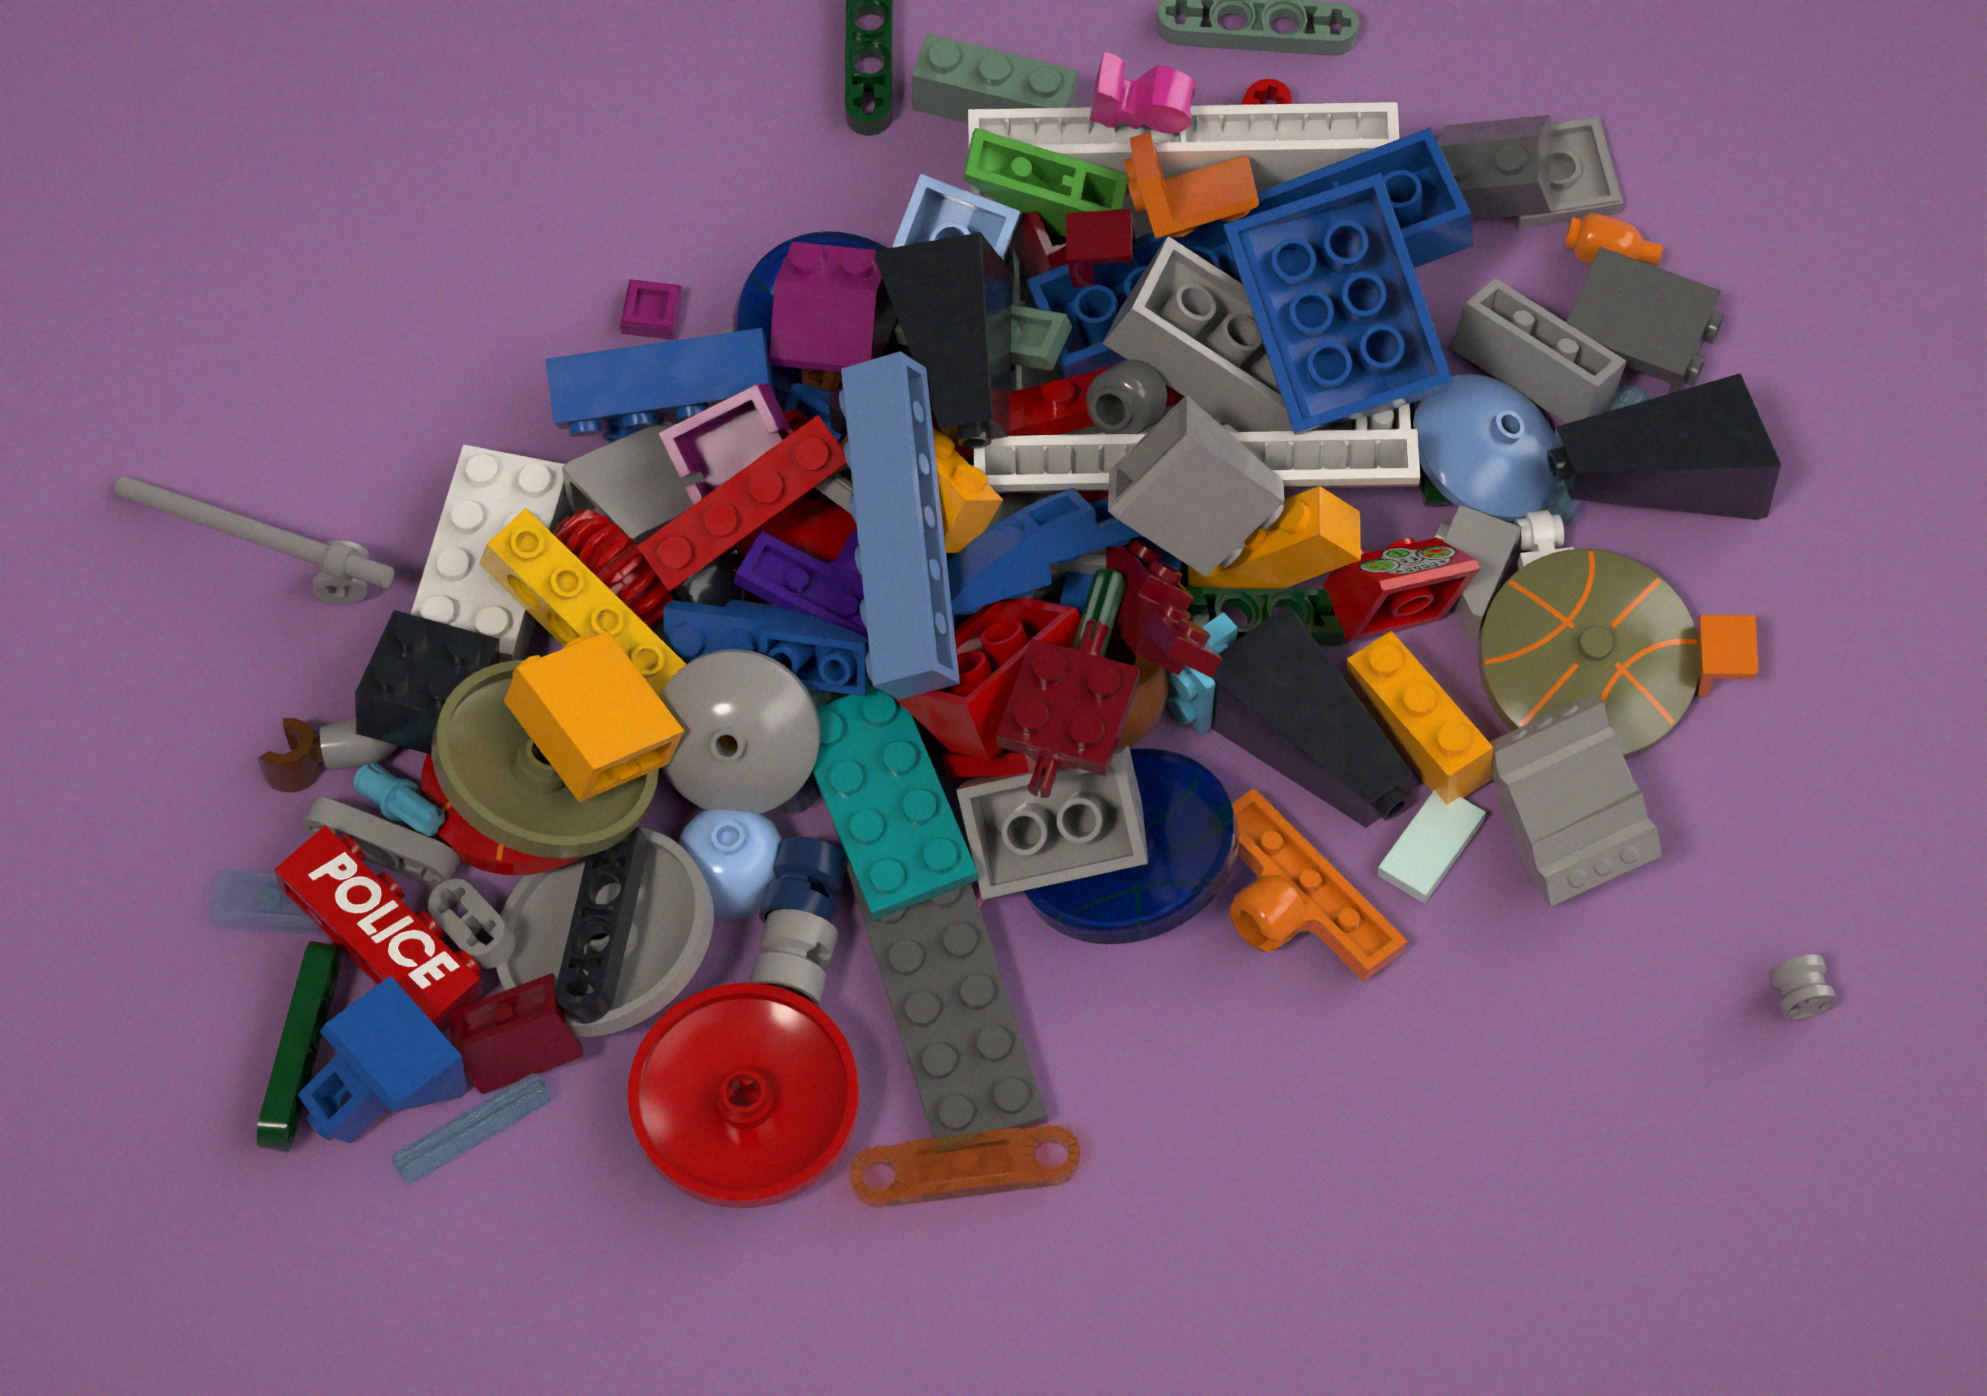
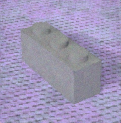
(1537, 353)

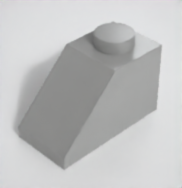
(1494, 547)

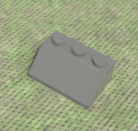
(1078, 832)

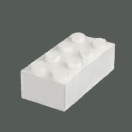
(482, 499)

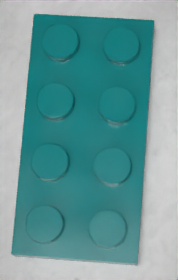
(888, 804)

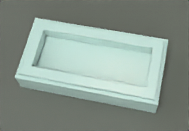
(1430, 845)

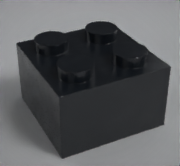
(413, 676)

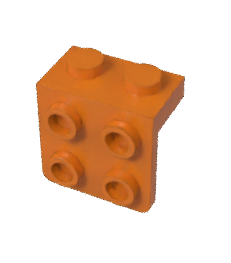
(1188, 199)

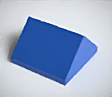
(397, 1049)

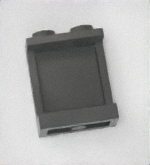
(1648, 317)

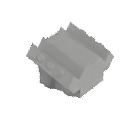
(1571, 801)

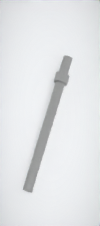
(336, 559)

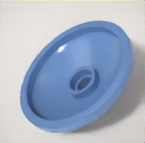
(1486, 447)

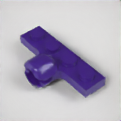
(803, 583)

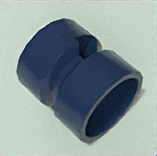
(807, 878)

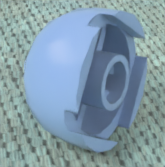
(735, 856)

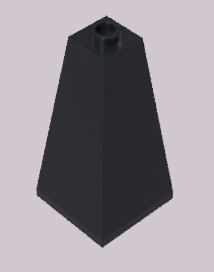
(957, 325)
(1673, 452)
(1301, 718)

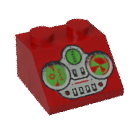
(1399, 586)

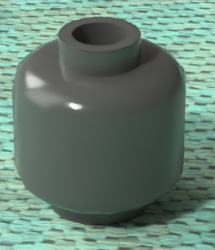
(1126, 398)

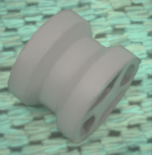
(338, 591)
(1803, 987)

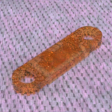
(965, 1165)

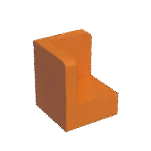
(1726, 649)

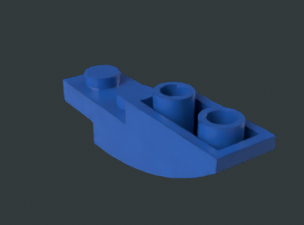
(1017, 551)
(812, 648)

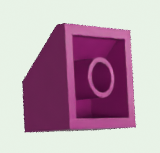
(829, 308)

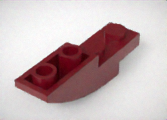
(1155, 611)

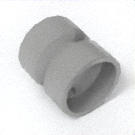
(795, 953)

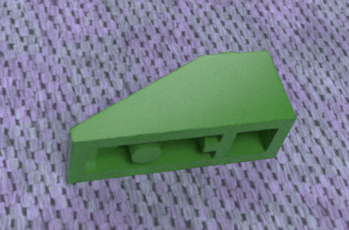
(1041, 179)

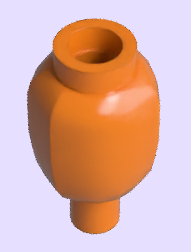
(1598, 230)

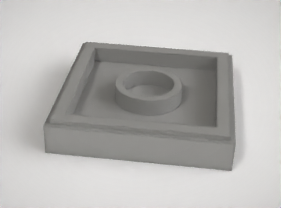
(1580, 175)

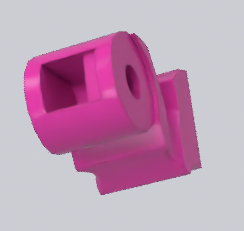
(1156, 98)

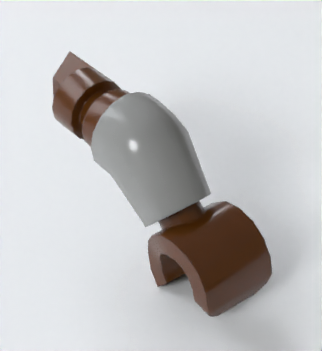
(335, 746)

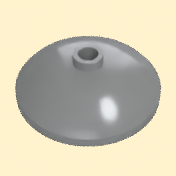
(765, 713)

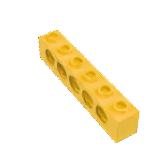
(573, 600)

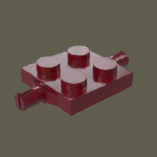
(1068, 707)

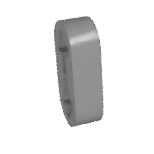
(479, 916)

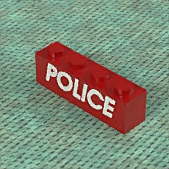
(376, 927)

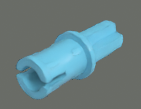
(398, 799)

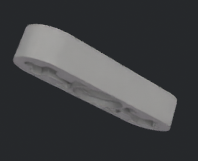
(385, 841)

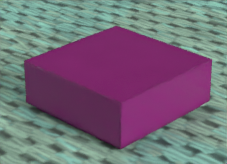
(651, 309)

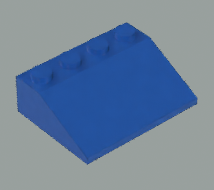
(1338, 305)

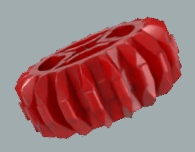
(616, 563)

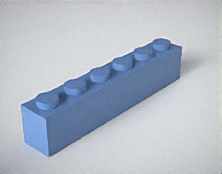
(898, 526)

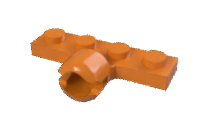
(1302, 894)

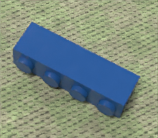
(654, 380)

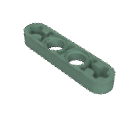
(1257, 33)

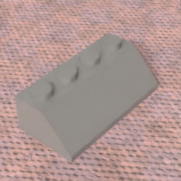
(1200, 339)

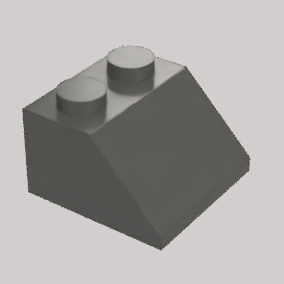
(1501, 165)

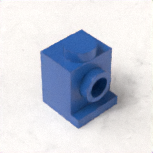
(339, 1102)

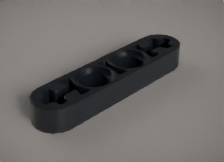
(592, 919)

